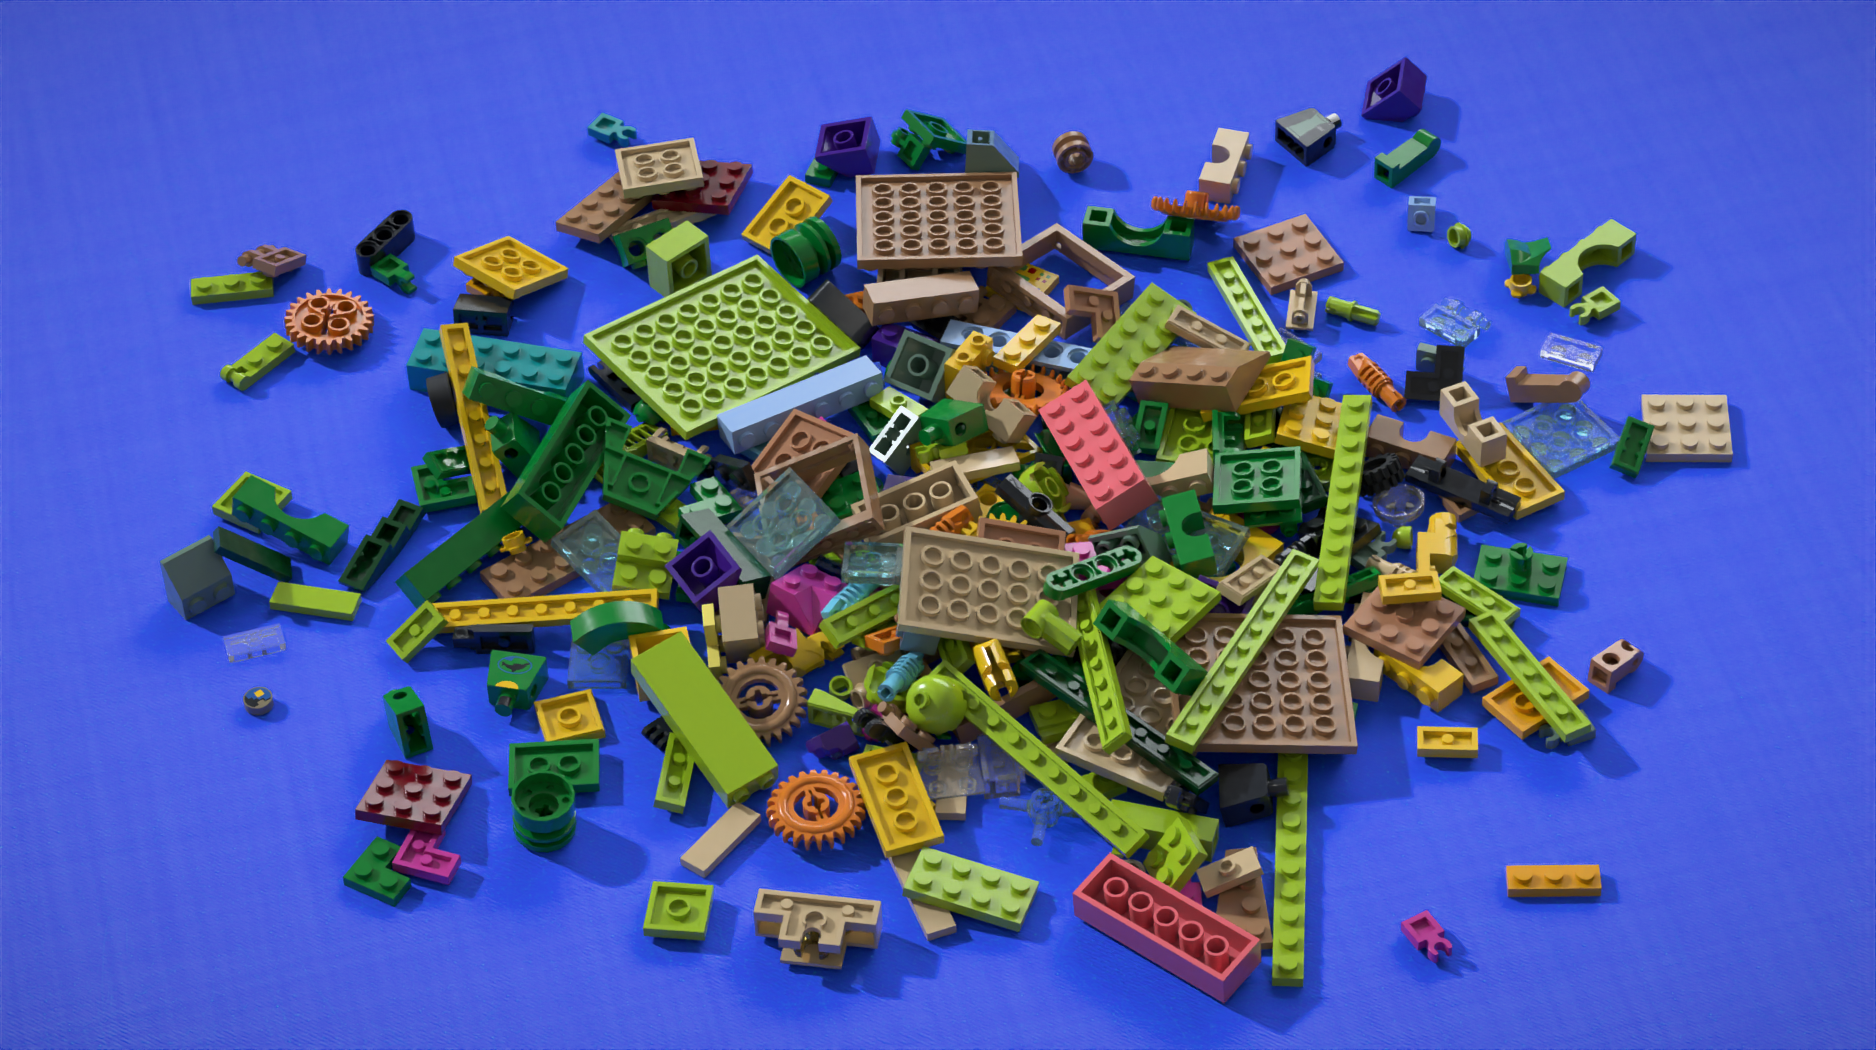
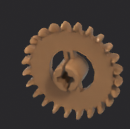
(788, 694)

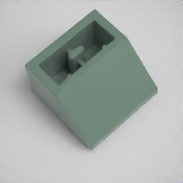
(989, 153)
(1139, 537)

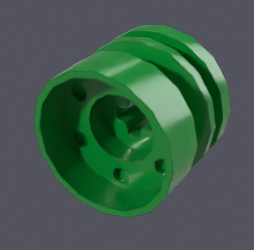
(805, 251)
(543, 811)

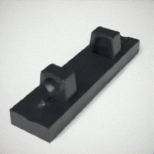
(1463, 489)

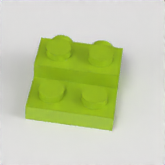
(643, 562)

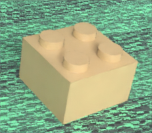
(741, 621)

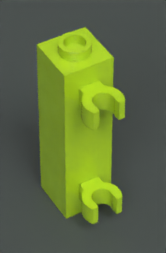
(1157, 820)

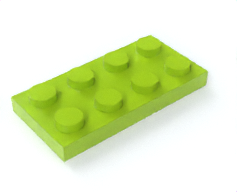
(970, 889)

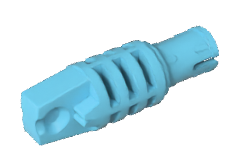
(847, 597)
(901, 675)

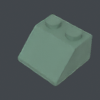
(919, 366)
(196, 578)

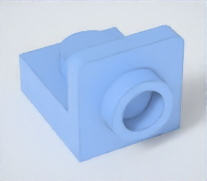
(1421, 213)

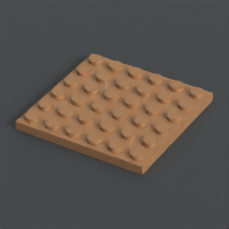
(938, 221)
(1290, 697)

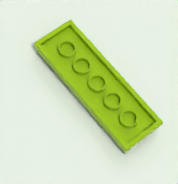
(1126, 344)

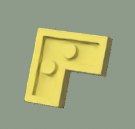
(712, 627)

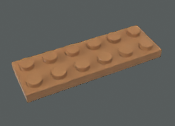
(542, 568)

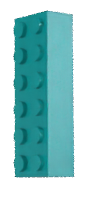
(521, 363)

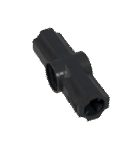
(1031, 506)

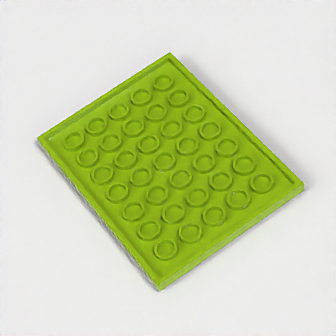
(720, 345)

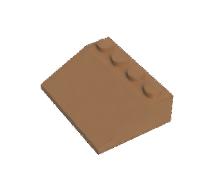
(1198, 377)

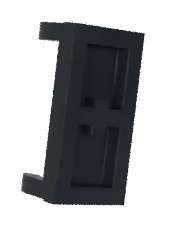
(484, 314)

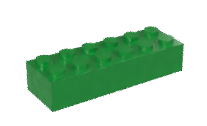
(563, 462)

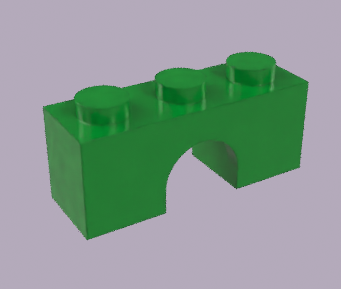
(1183, 516)

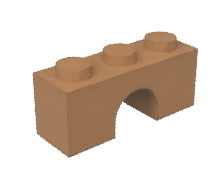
(1386, 436)

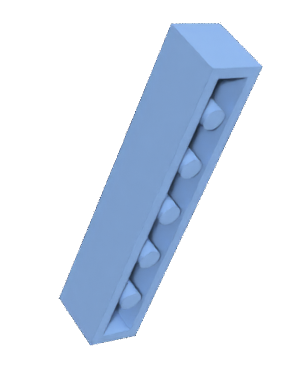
(817, 396)

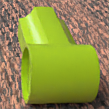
(1045, 622)

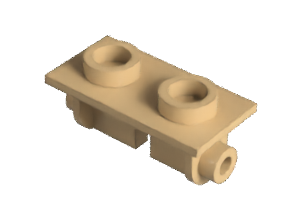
(1302, 306)

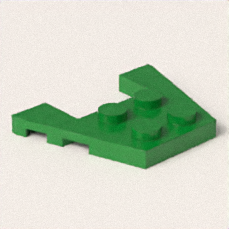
(642, 484)

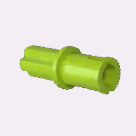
(1352, 311)

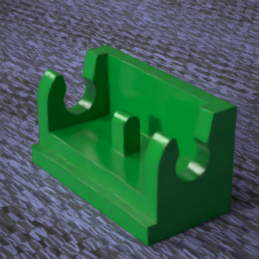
(1226, 436)

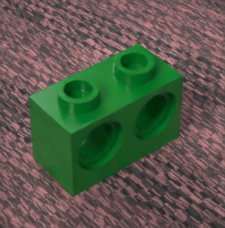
(641, 236)

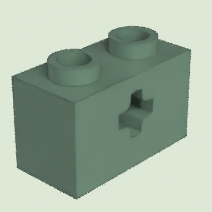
(894, 441)

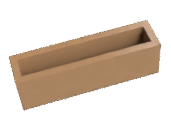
(920, 298)

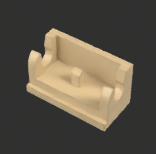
(668, 452)

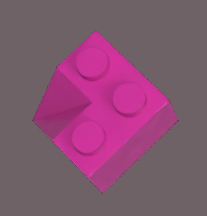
(803, 596)

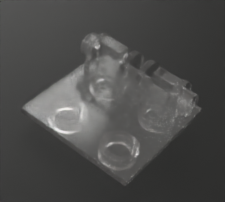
(950, 771)

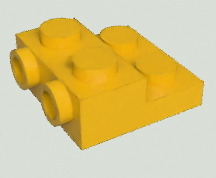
(974, 351)

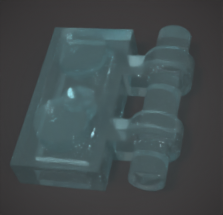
(1454, 322)

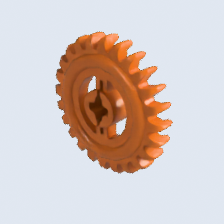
(1195, 206)
(1025, 384)
(817, 821)

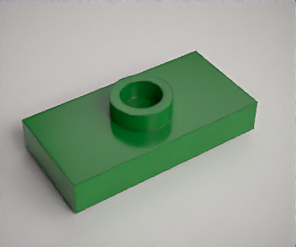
(1631, 446)
(447, 462)

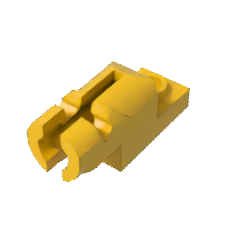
(1438, 546)
(809, 653)
(994, 668)

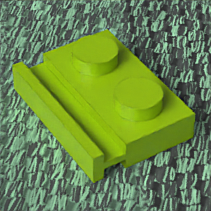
(1052, 720)

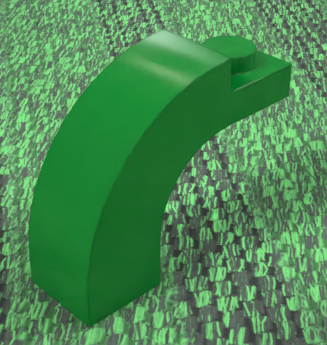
(614, 622)

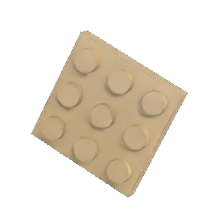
(659, 168)
(1687, 428)

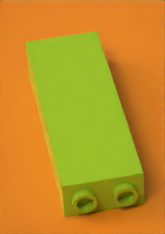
(704, 719)

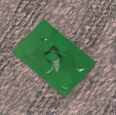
(1521, 573)

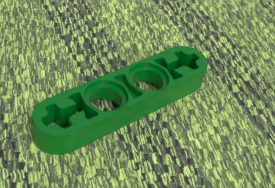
(1088, 568)

